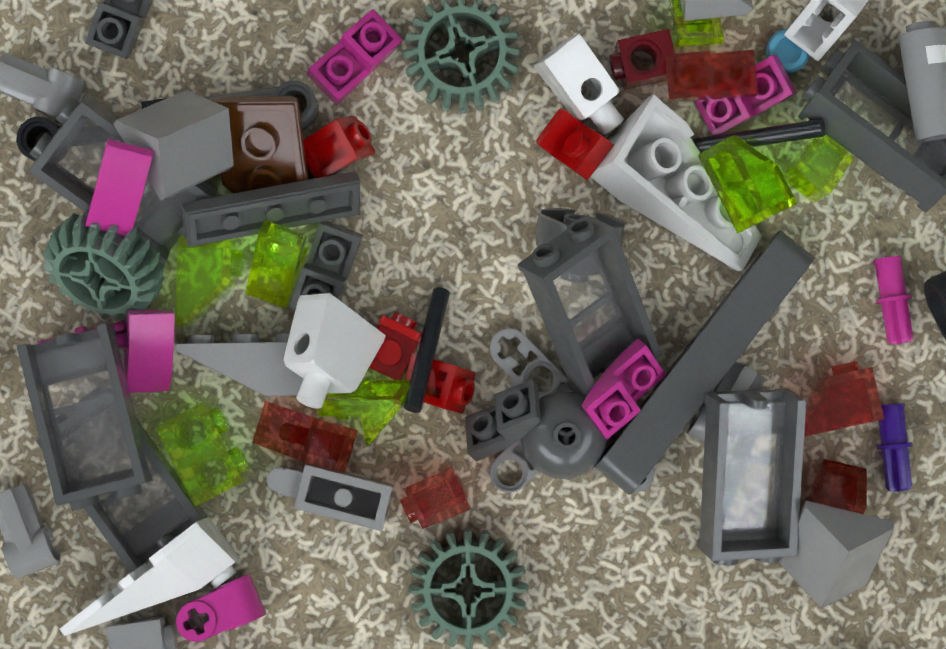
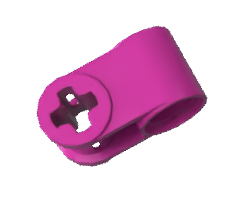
(227, 608)

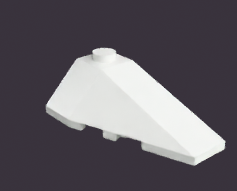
(661, 176)
(175, 570)

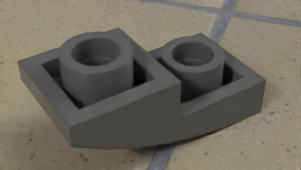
(118, 25)
(328, 262)
(505, 423)

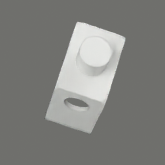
(816, 34)
(567, 69)
(329, 347)

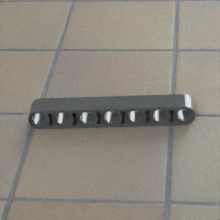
(704, 362)

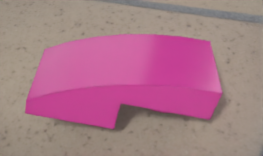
(354, 57)
(772, 86)
(119, 186)
(149, 350)
(626, 380)

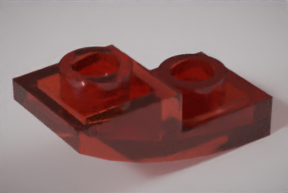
(711, 76)

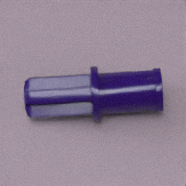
(895, 448)

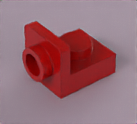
(574, 143)
(337, 146)
(397, 347)
(448, 385)

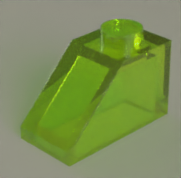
(818, 168)
(746, 182)
(204, 277)

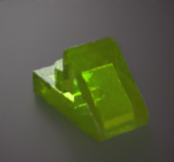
(694, 33)
(276, 263)
(373, 401)

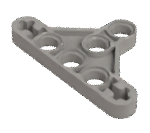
(559, 383)

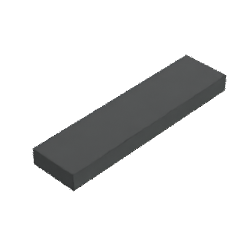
(284, 204)

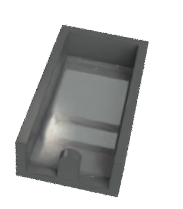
(870, 116)
(72, 163)
(587, 300)
(85, 417)
(752, 475)
(150, 520)

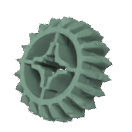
(480, 45)
(103, 268)
(489, 588)

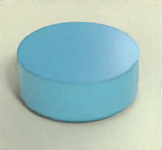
(789, 53)

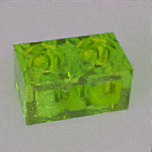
(192, 459)

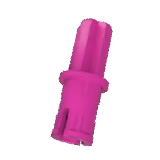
(893, 299)

